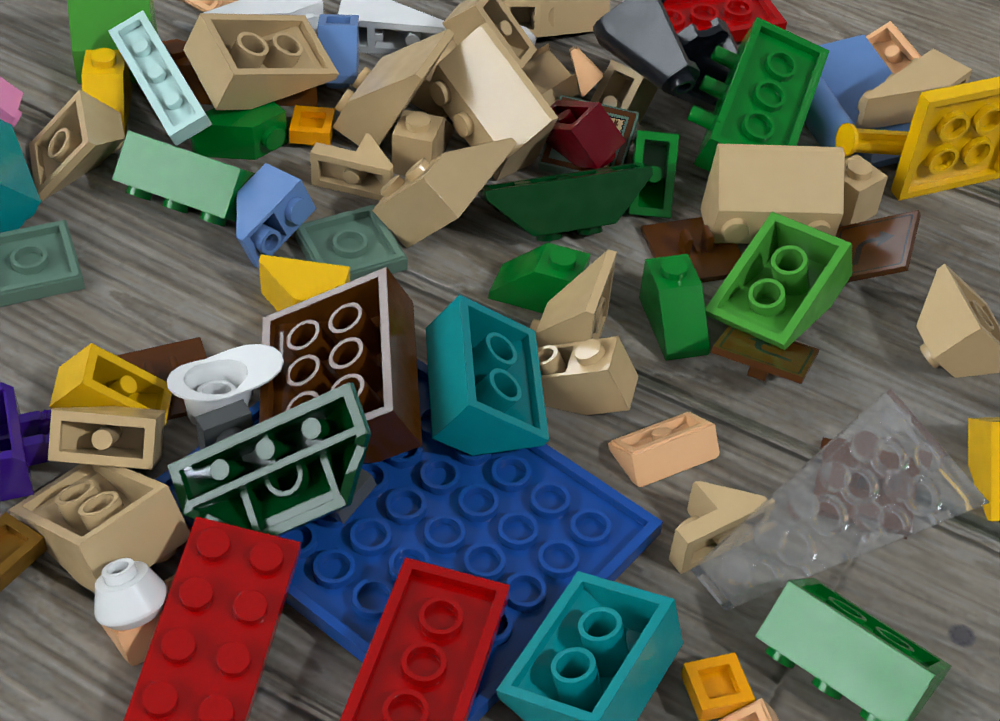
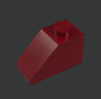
(584, 134)

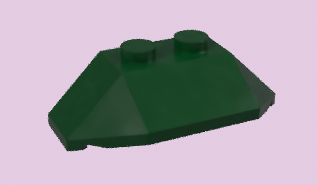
(568, 200)
(281, 468)

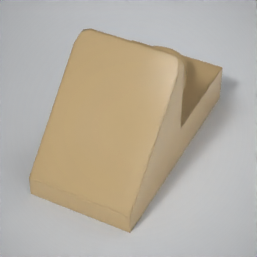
(350, 171)
(714, 515)

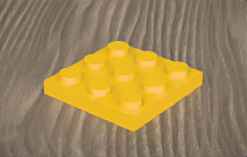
(951, 140)

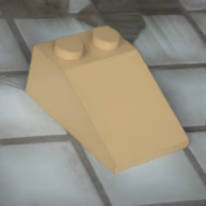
(256, 58)
(388, 89)
(438, 190)
(104, 516)

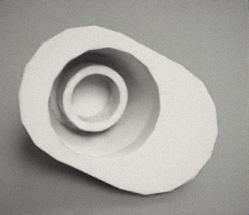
(224, 377)

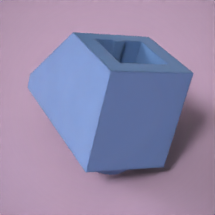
(341, 41)
(270, 211)

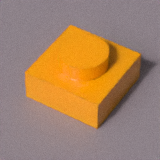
(311, 125)
(716, 686)

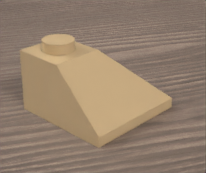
(74, 143)
(580, 307)
(958, 328)

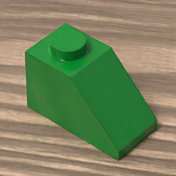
(242, 133)
(660, 152)
(537, 276)
(675, 306)

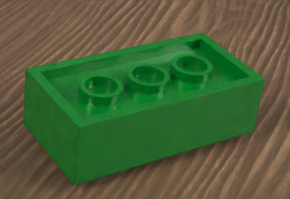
(764, 91)

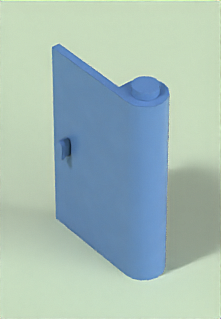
(847, 74)

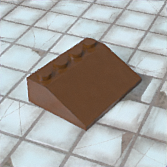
(353, 336)

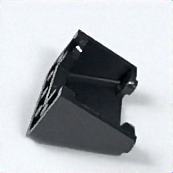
(675, 63)

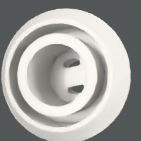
(128, 594)

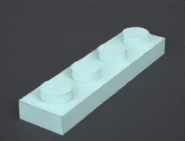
(159, 78)

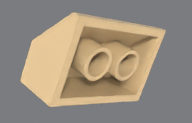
(492, 99)
(763, 179)

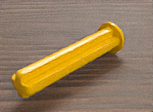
(869, 140)

